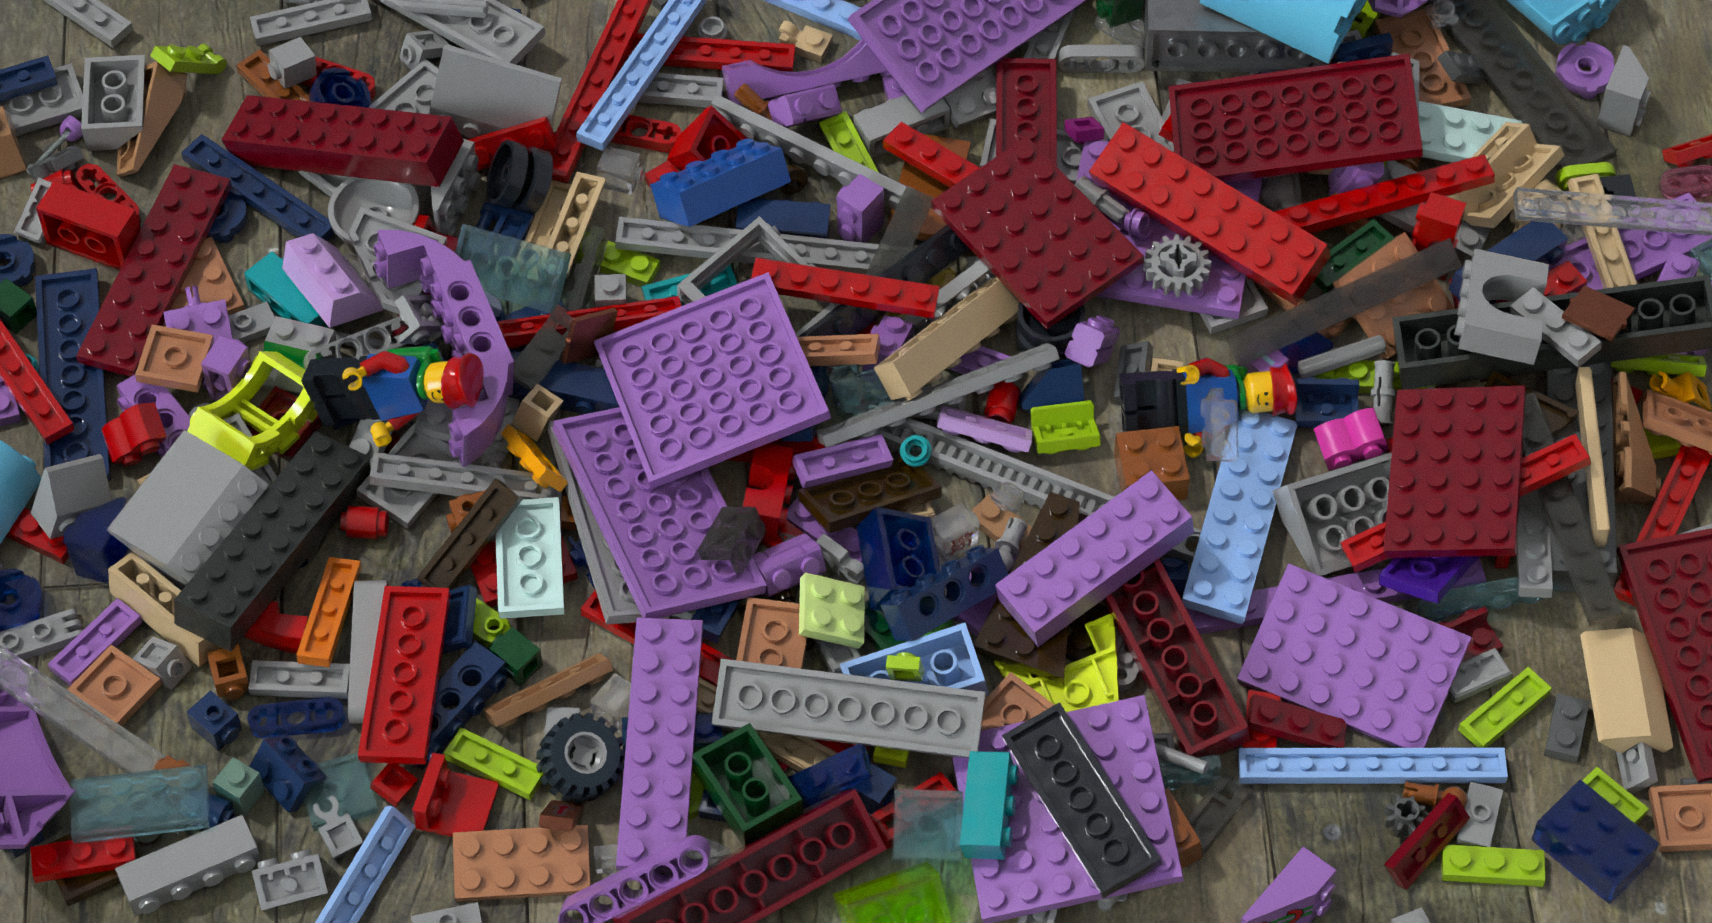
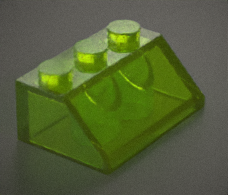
(899, 897)

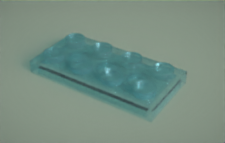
(515, 267)
(140, 803)

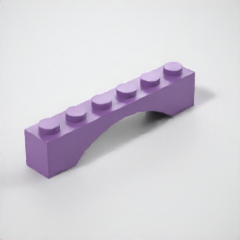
(772, 84)

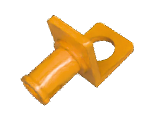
(1682, 388)

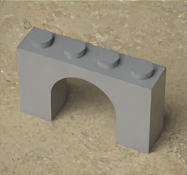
(1484, 327)

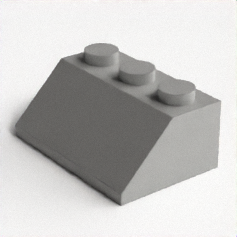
(112, 100)

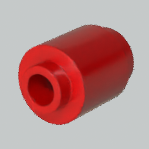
(1002, 402)
(364, 522)

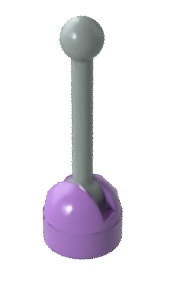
(69, 130)

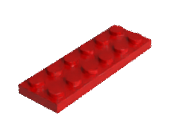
(404, 675)

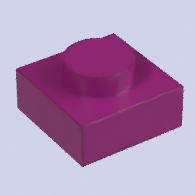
(1084, 129)

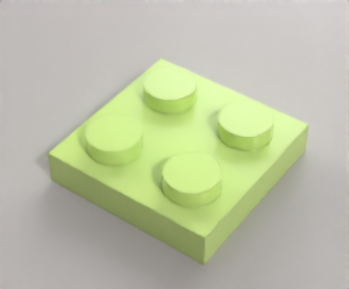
(831, 610)

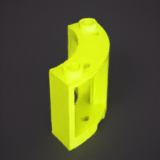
(274, 435)

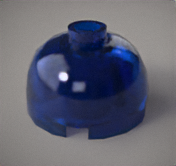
(339, 88)

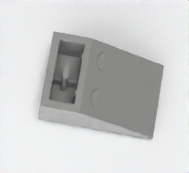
(455, 189)

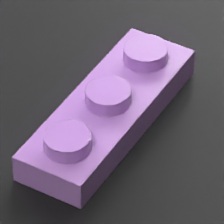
(984, 429)

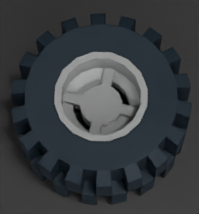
(580, 757)

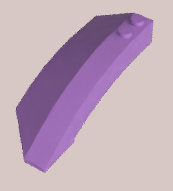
(29, 776)

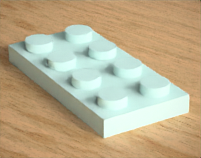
(1455, 133)
(530, 561)

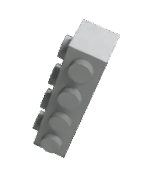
(188, 865)

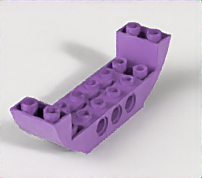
(466, 325)

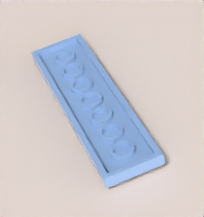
(1239, 518)

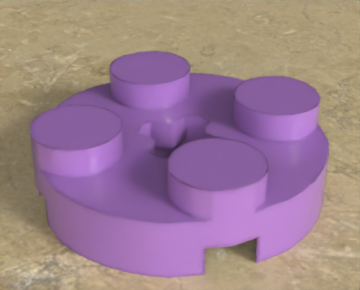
(1583, 82)

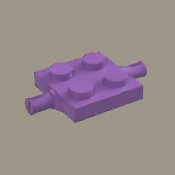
(201, 317)

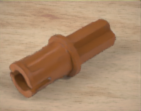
(752, 101)

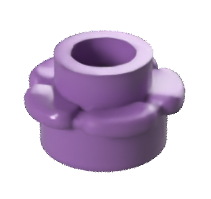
(1137, 223)

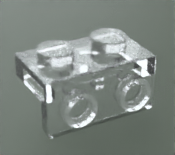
(1221, 427)

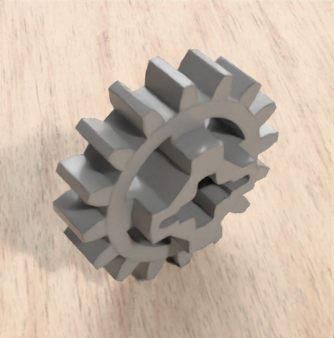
(1163, 270)

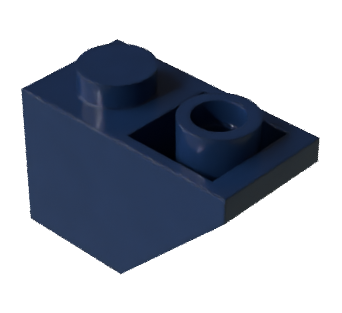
(1054, 386)

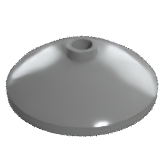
(384, 197)

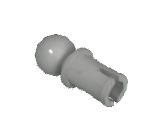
(1010, 541)

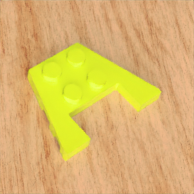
(1086, 681)

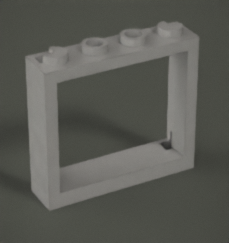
(769, 237)

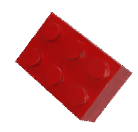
(88, 224)

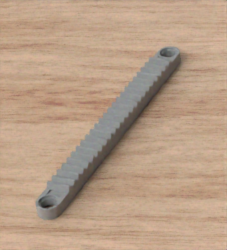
(994, 468)

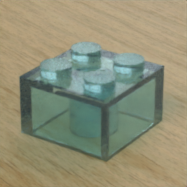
(927, 825)

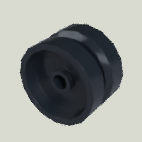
(519, 177)
(1032, 333)

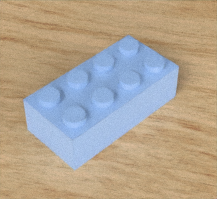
(945, 655)

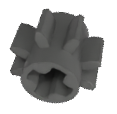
(1404, 807)

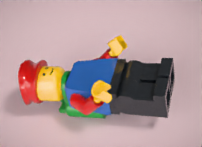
(391, 386)
(1175, 396)

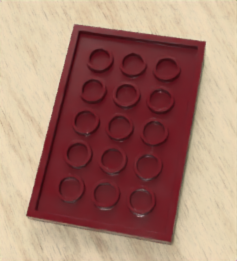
(1037, 232)
(1455, 472)

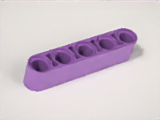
(643, 871)

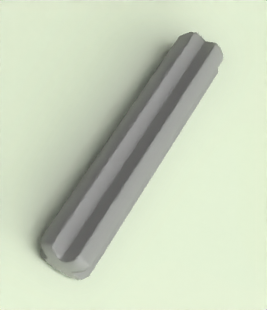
(463, 8)
(1341, 356)

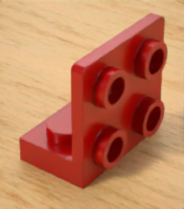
(452, 800)

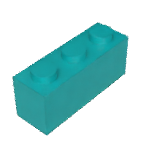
(271, 284)
(988, 805)

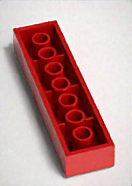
(1210, 213)

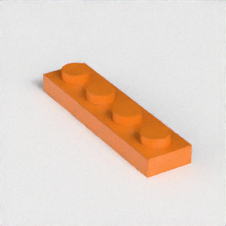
(328, 612)

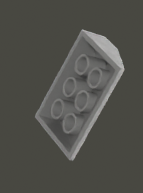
(491, 93)
(186, 508)
(1334, 508)

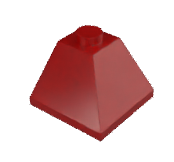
(703, 137)

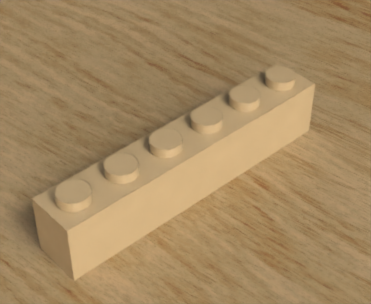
(947, 339)

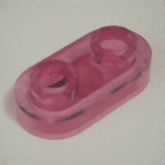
(1687, 180)

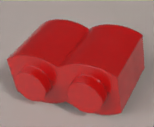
(134, 434)

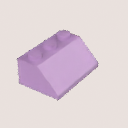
(328, 280)

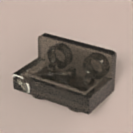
(733, 536)

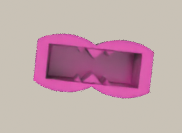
(1351, 439)

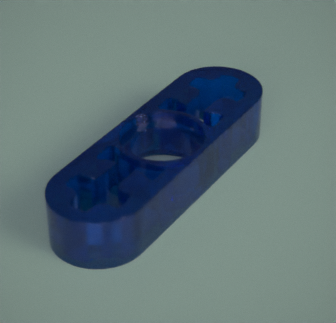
(307, 726)

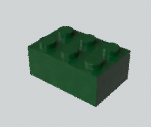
(747, 784)

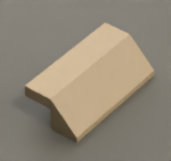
(1516, 163)
(566, 214)
(1625, 690)

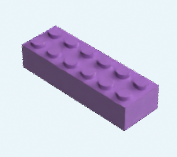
(1094, 558)

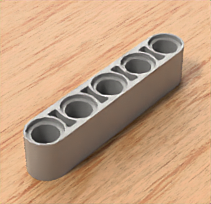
(365, 622)

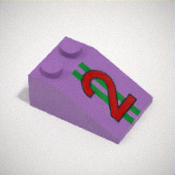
(1296, 893)

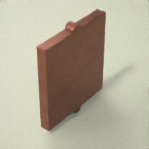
(1598, 313)
(585, 331)

